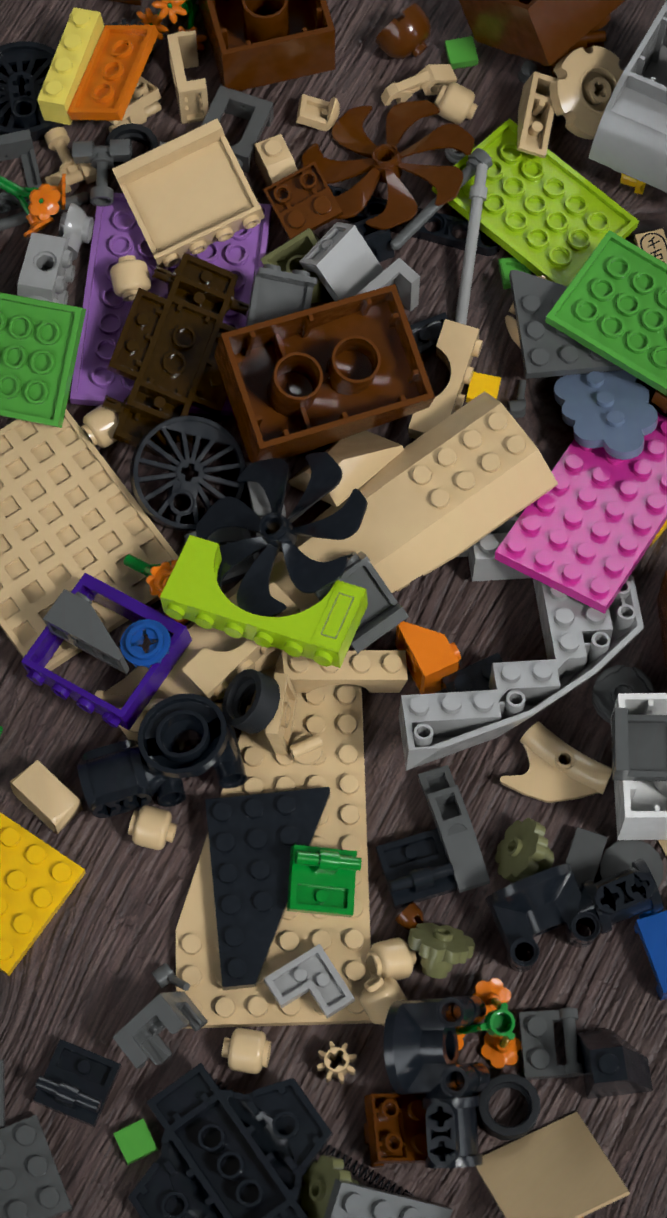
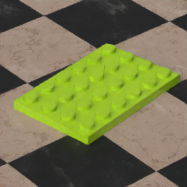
(541, 208)

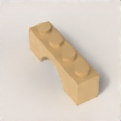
(456, 348)
(373, 669)
(215, 670)

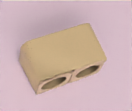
(46, 796)

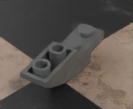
(454, 828)

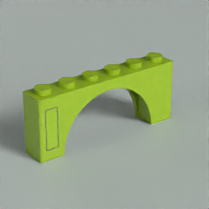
(316, 633)

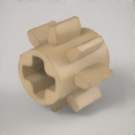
(340, 1071)

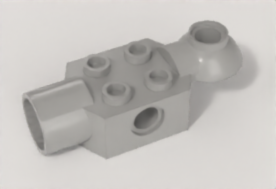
(50, 257)

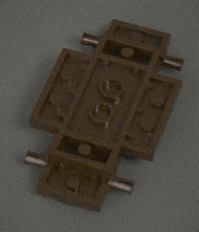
(171, 350)

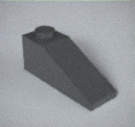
(78, 623)

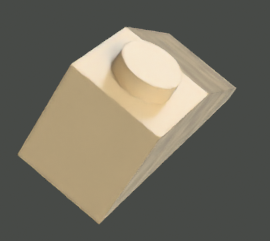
(535, 115)
(274, 159)

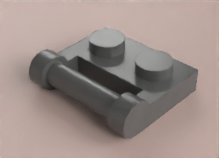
(539, 1044)

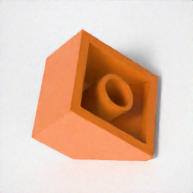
(427, 655)

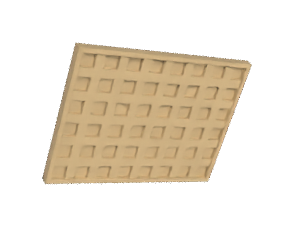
(64, 519)

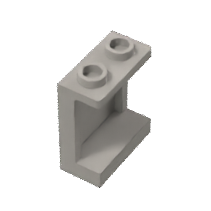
(342, 261)
(404, 278)

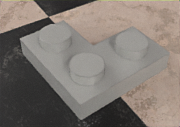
(310, 973)

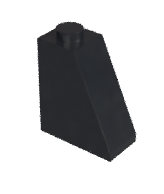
(612, 1065)

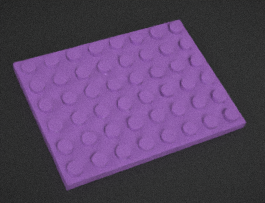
(117, 236)

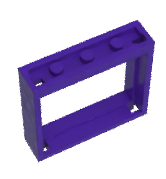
(132, 609)

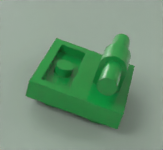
(322, 880)

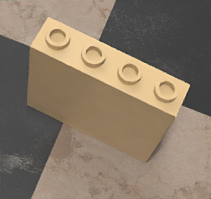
(188, 194)

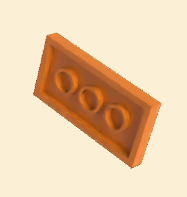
(113, 72)

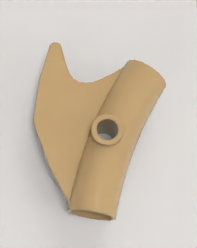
(551, 780)

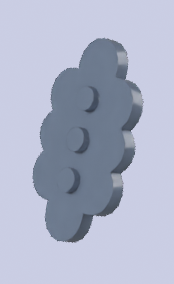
(607, 411)

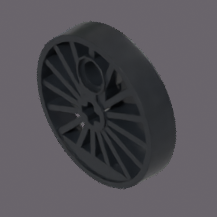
(19, 56)
(199, 429)

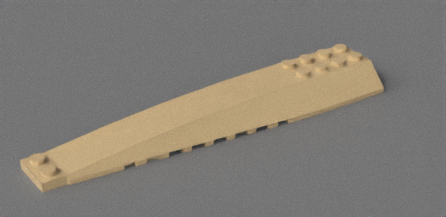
(418, 516)

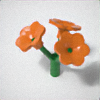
(43, 202)

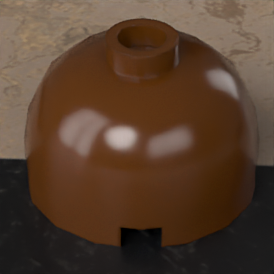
(406, 34)

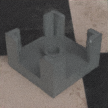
(140, 1035)

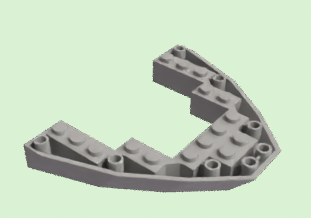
(576, 646)

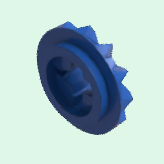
(134, 636)

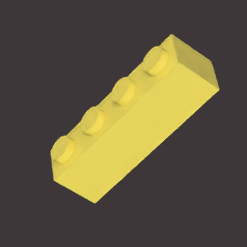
(69, 64)

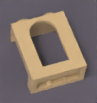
(192, 94)

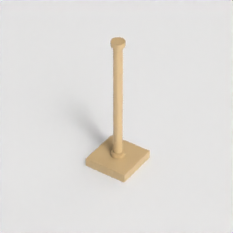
(279, 729)

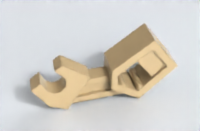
(429, 79)

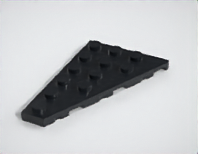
(251, 871)

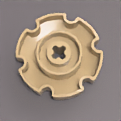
(584, 88)

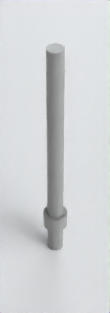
(478, 195)

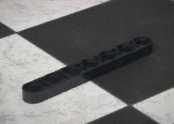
(443, 236)

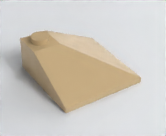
(359, 458)

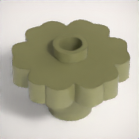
(523, 851)
(440, 948)
(319, 1184)

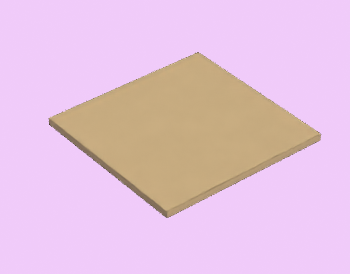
(552, 1173)

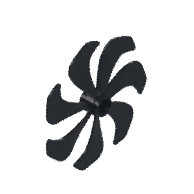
(279, 534)

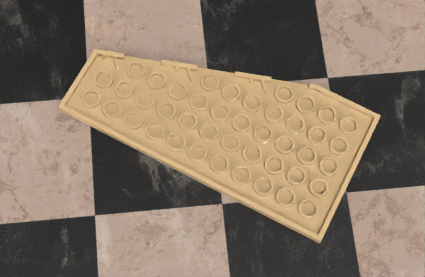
(337, 717)

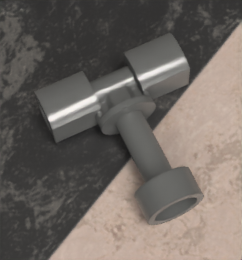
(102, 159)

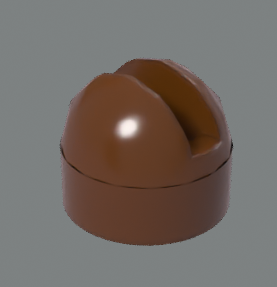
(410, 917)

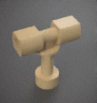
(57, 140)

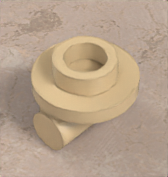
(306, 748)

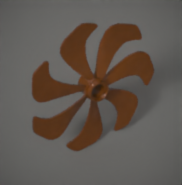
(385, 162)

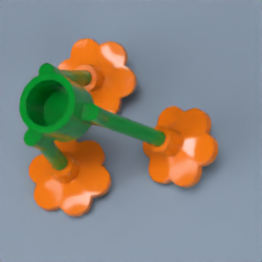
(500, 1042)

